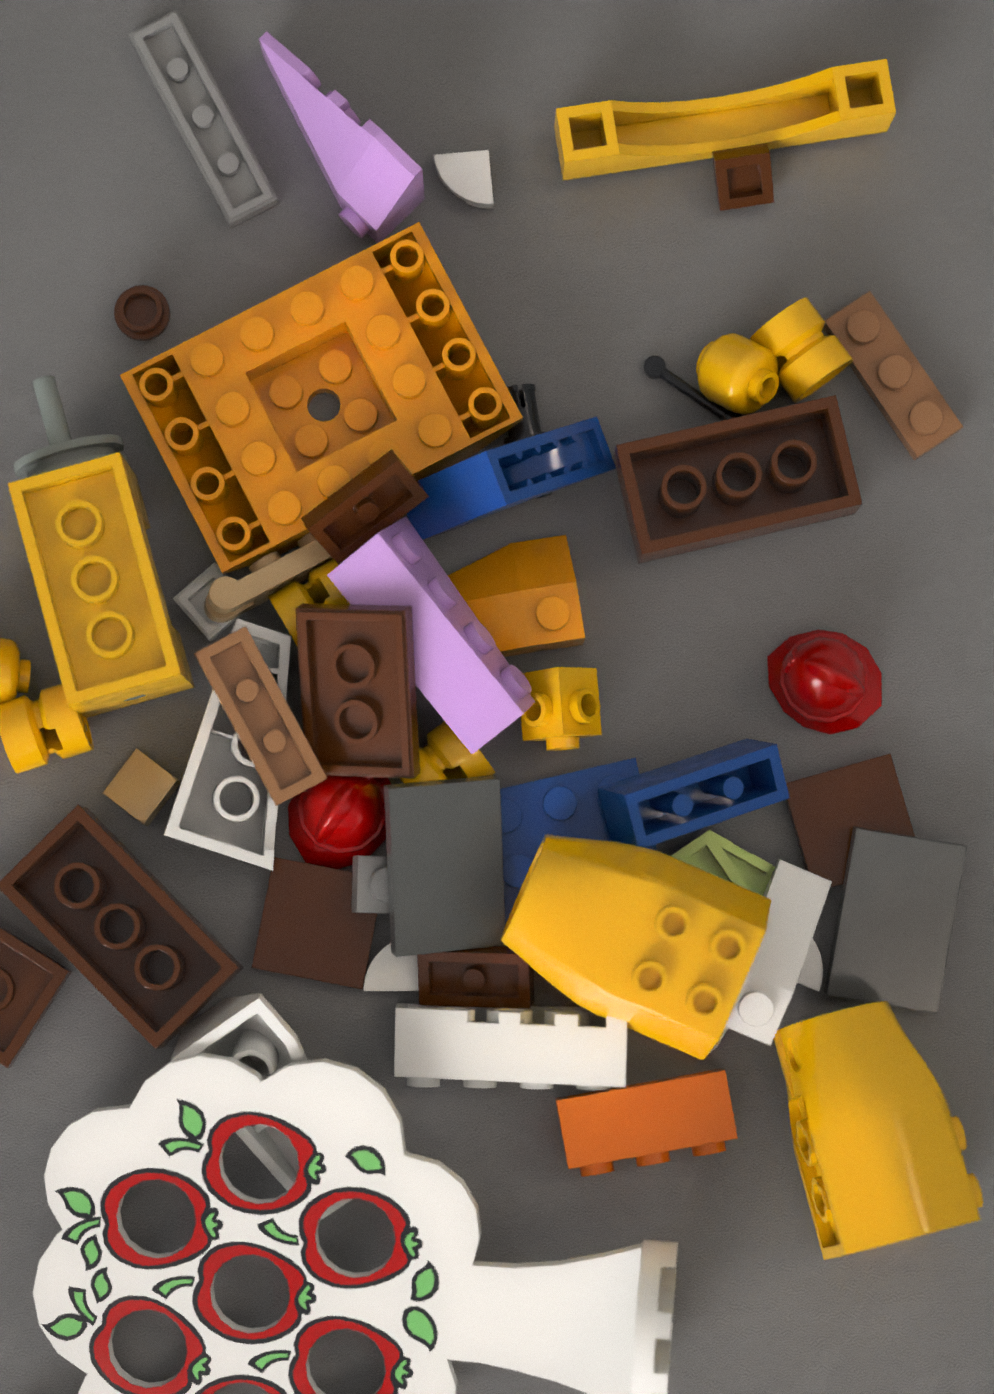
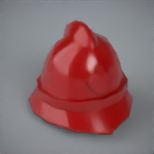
(825, 681)
(338, 820)

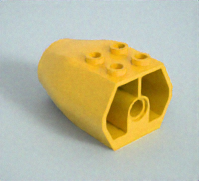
(638, 937)
(872, 1132)

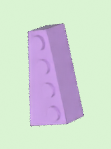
(453, 652)

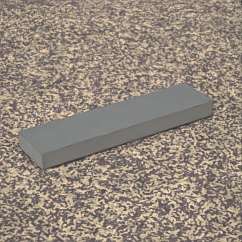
(203, 119)

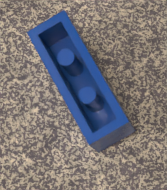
(694, 793)

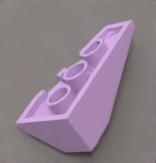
(362, 165)

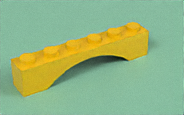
(642, 135)

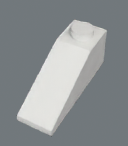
(770, 983)

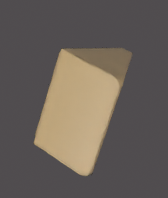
(142, 787)

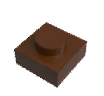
(743, 176)

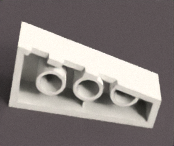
(509, 1045)

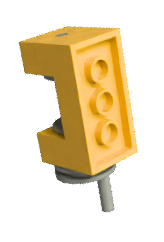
(95, 568)

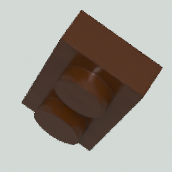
(364, 506)
(475, 979)

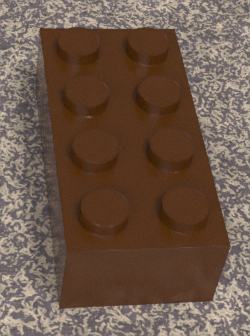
(737, 479)
(119, 926)

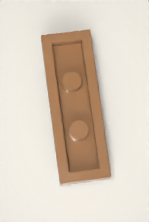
(893, 376)
(260, 715)

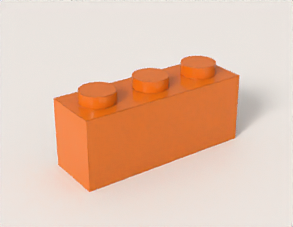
(646, 1121)

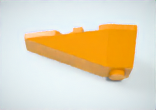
(525, 596)

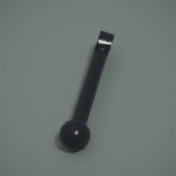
(656, 368)

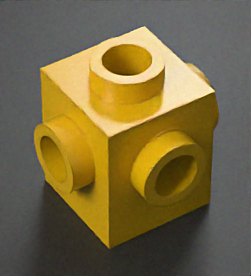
(563, 707)

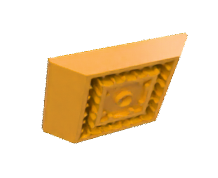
(370, 331)

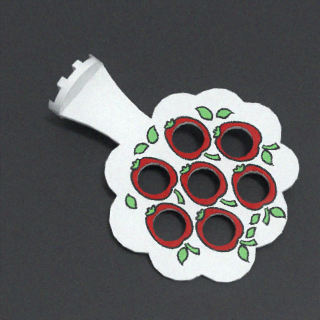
(574, 1321)

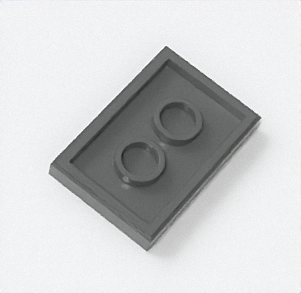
(444, 865)
(895, 919)

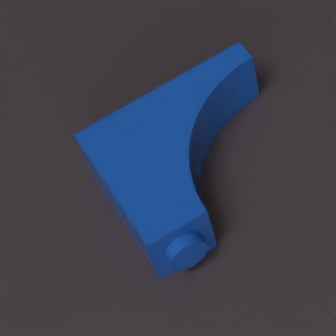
(511, 476)

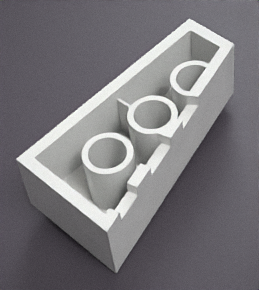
(221, 793)

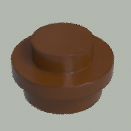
(142, 313)

